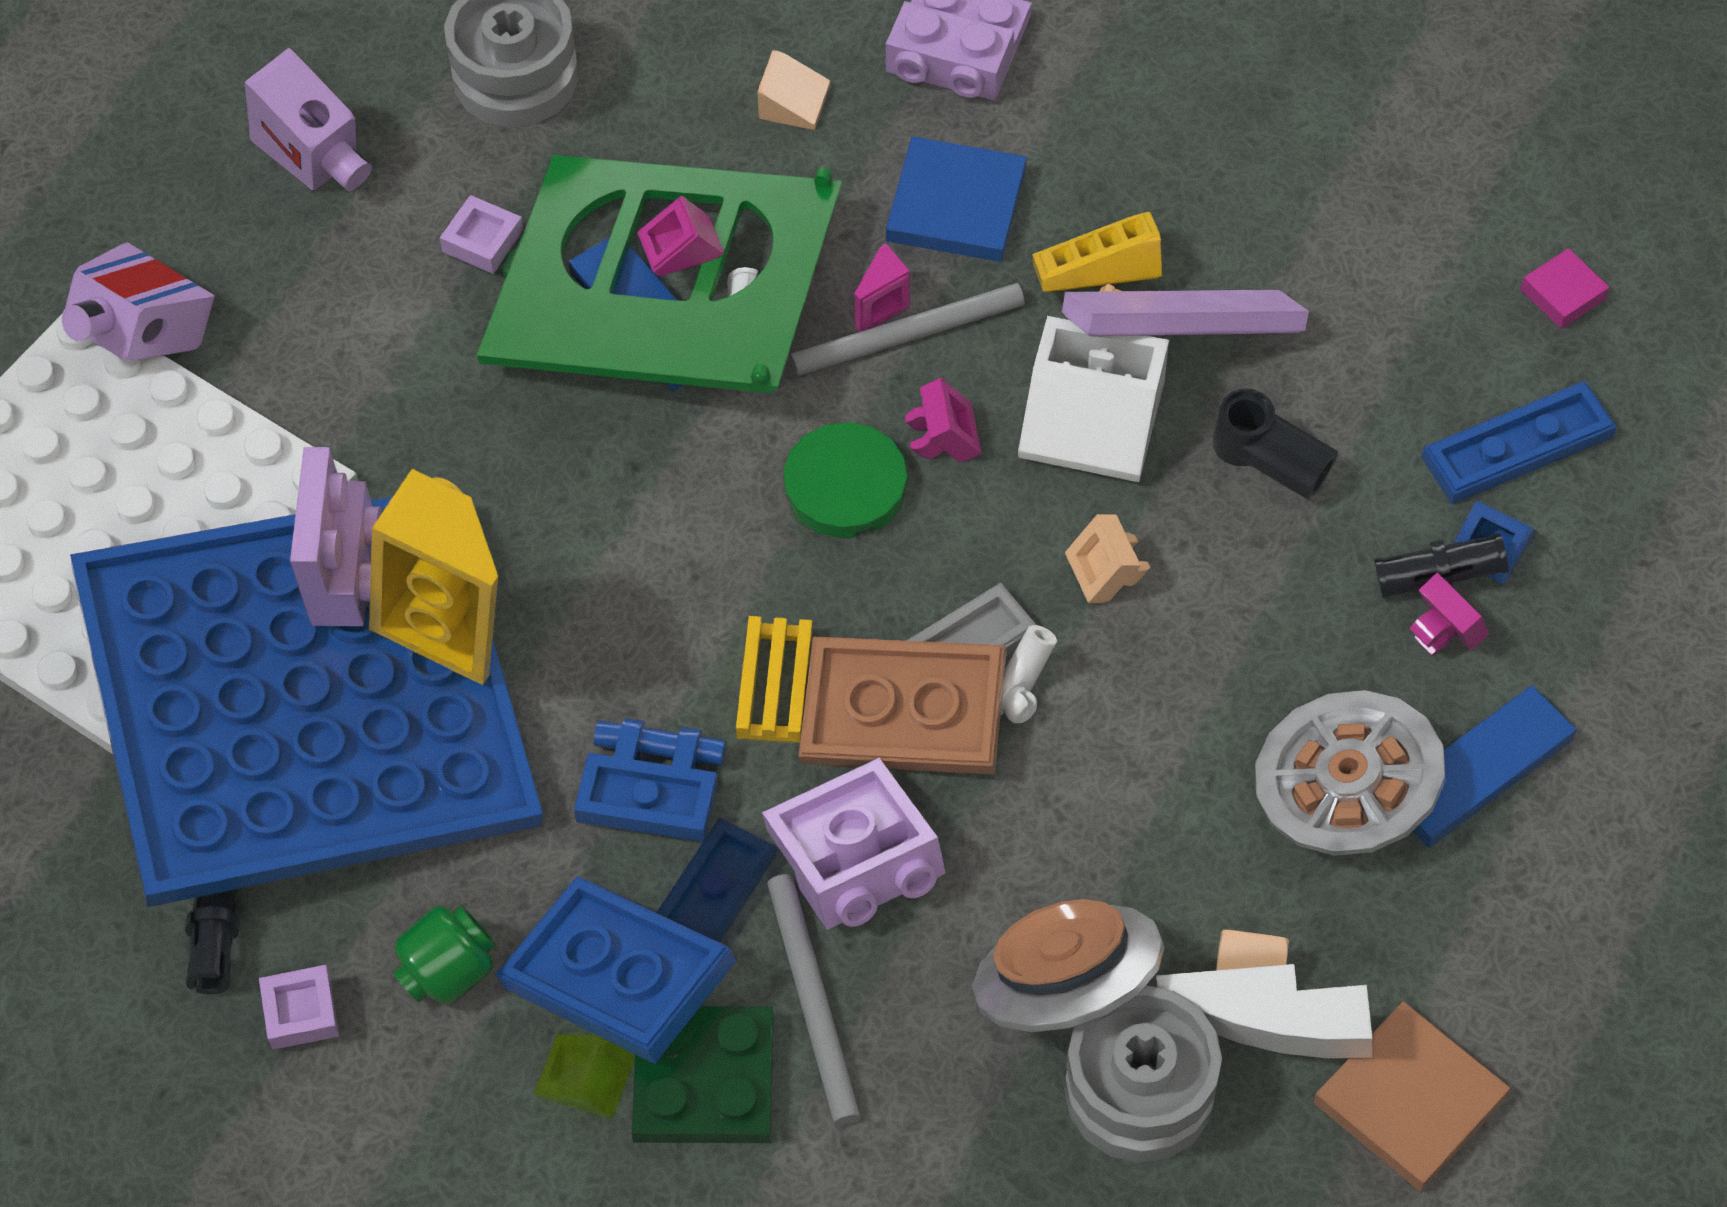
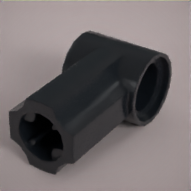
(1273, 445)

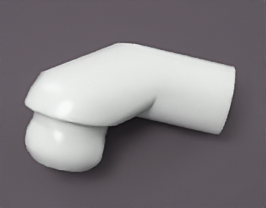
(1023, 672)

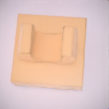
(1105, 559)

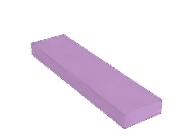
(1184, 312)

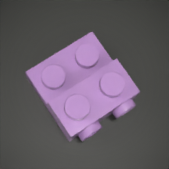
(957, 43)
(332, 541)
(856, 845)

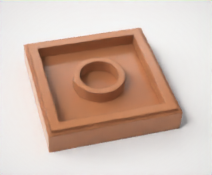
(1413, 1097)

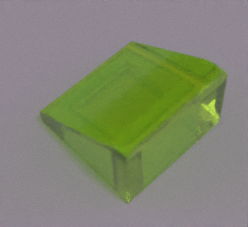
(585, 1073)

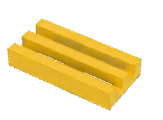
(778, 633)

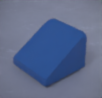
(1486, 521)

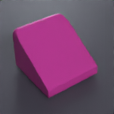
(679, 238)
(882, 290)

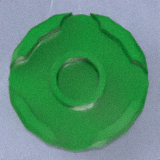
(845, 479)

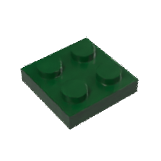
(709, 1081)

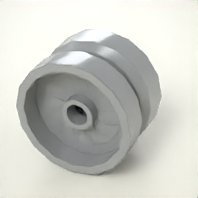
(512, 59)
(1144, 1076)

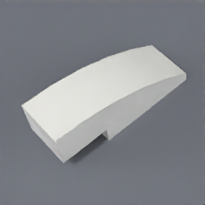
(1269, 1013)

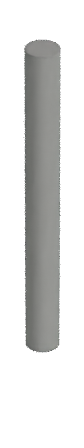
(907, 329)
(813, 1001)

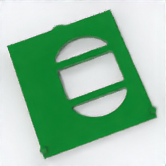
(723, 344)

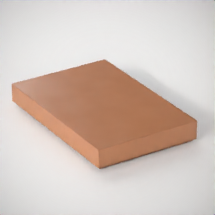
(903, 704)

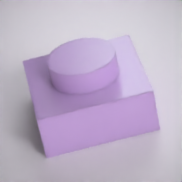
(481, 234)
(298, 1007)

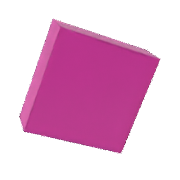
(1564, 288)

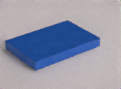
(616, 969)

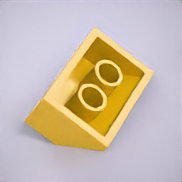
(434, 576)

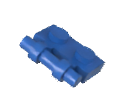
(650, 795)

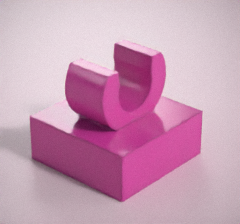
(948, 422)
(1447, 616)

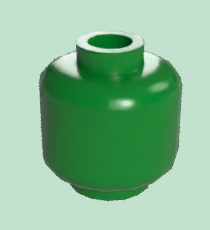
(443, 955)

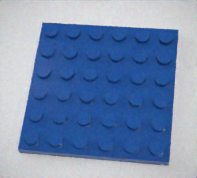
(279, 741)

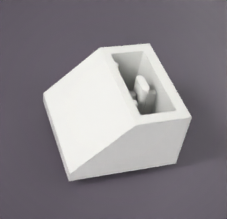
(1093, 400)

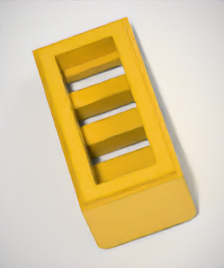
(1105, 256)

